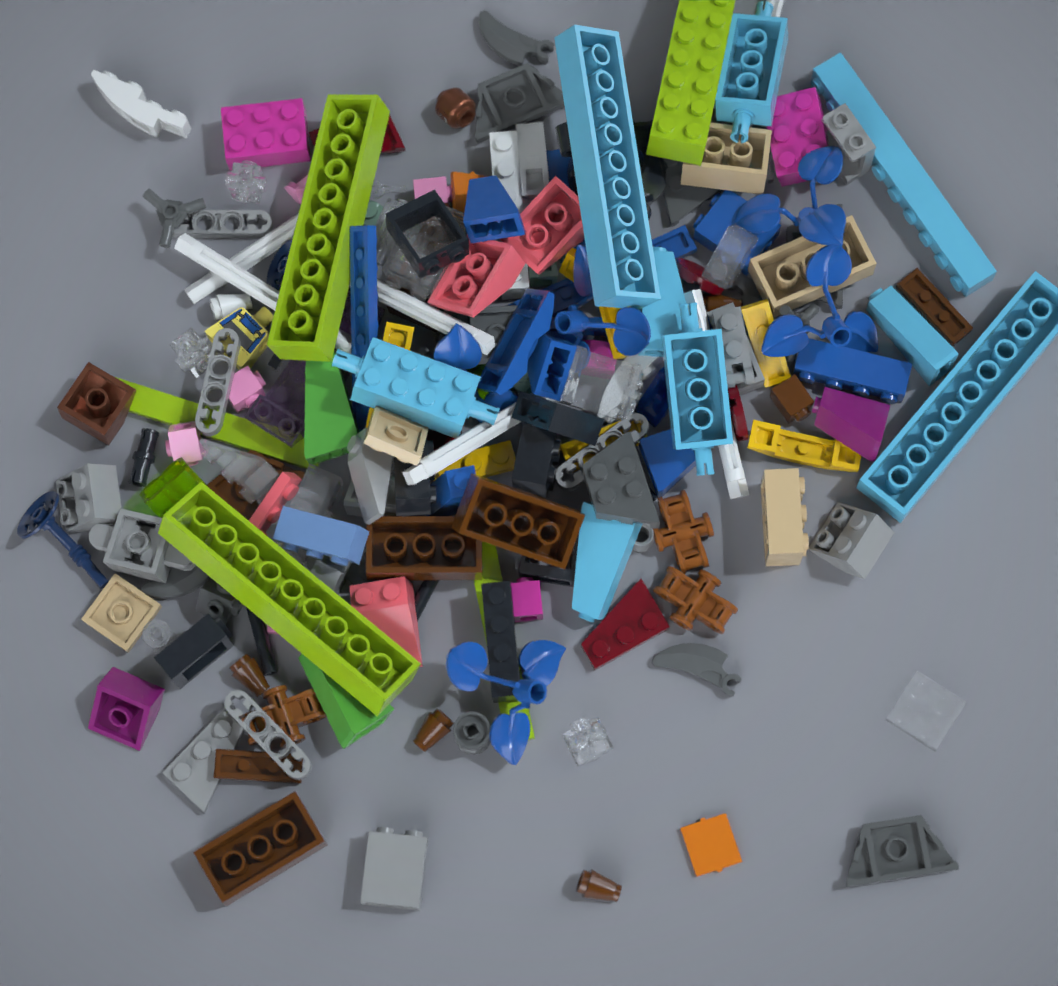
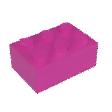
(795, 132)
(266, 133)

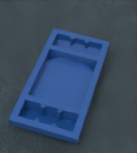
(518, 342)

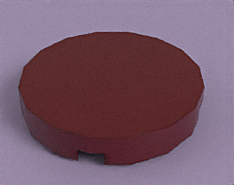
(692, 273)
(737, 414)

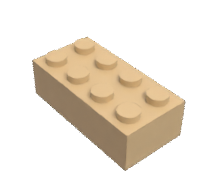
(782, 271)

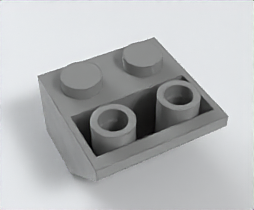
(88, 497)
(852, 540)

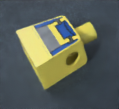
(250, 332)

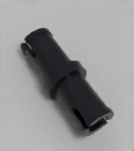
(143, 457)

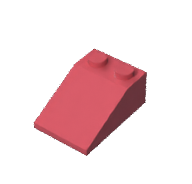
(551, 226)
(478, 278)
(392, 609)

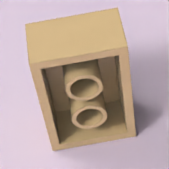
(731, 164)
(783, 517)

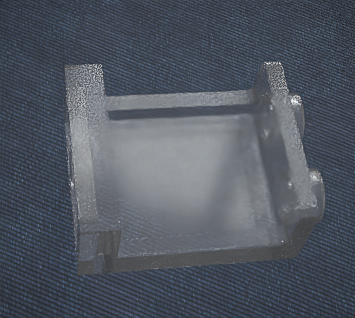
(602, 385)

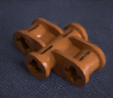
(683, 532)
(686, 594)
(293, 712)

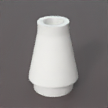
(225, 304)

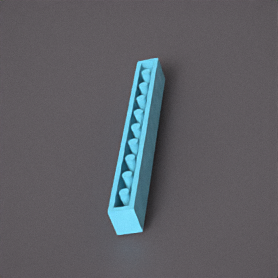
(907, 179)

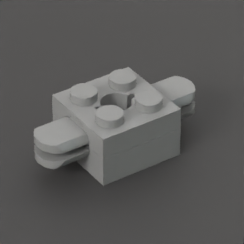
(137, 548)

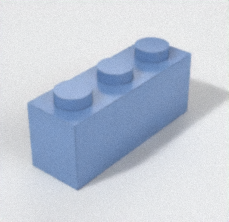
(320, 536)

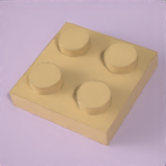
(396, 436)
(121, 612)

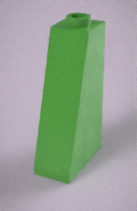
(328, 413)
(345, 713)

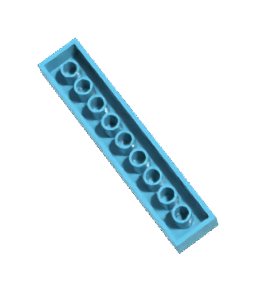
(607, 168)
(964, 400)

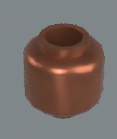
(455, 107)

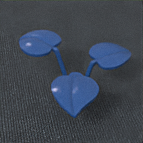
(817, 224)
(632, 326)
(787, 334)
(463, 352)
(540, 664)

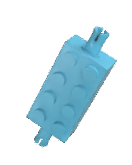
(751, 70)
(415, 387)
(697, 389)

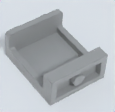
(852, 140)
(394, 869)

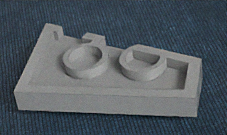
(195, 765)

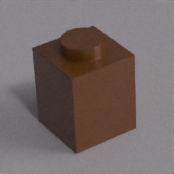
(792, 399)

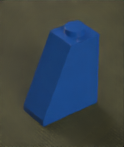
(490, 211)
(550, 365)
(663, 462)
(450, 490)

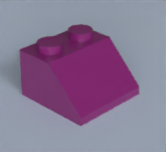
(125, 708)

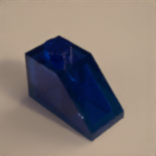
(655, 400)

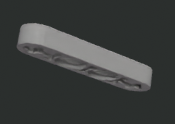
(219, 219)
(215, 381)
(569, 465)
(270, 732)

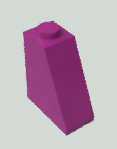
(852, 420)

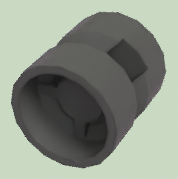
(472, 732)

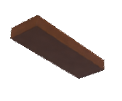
(934, 307)
(252, 766)

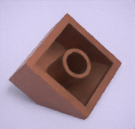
(97, 403)

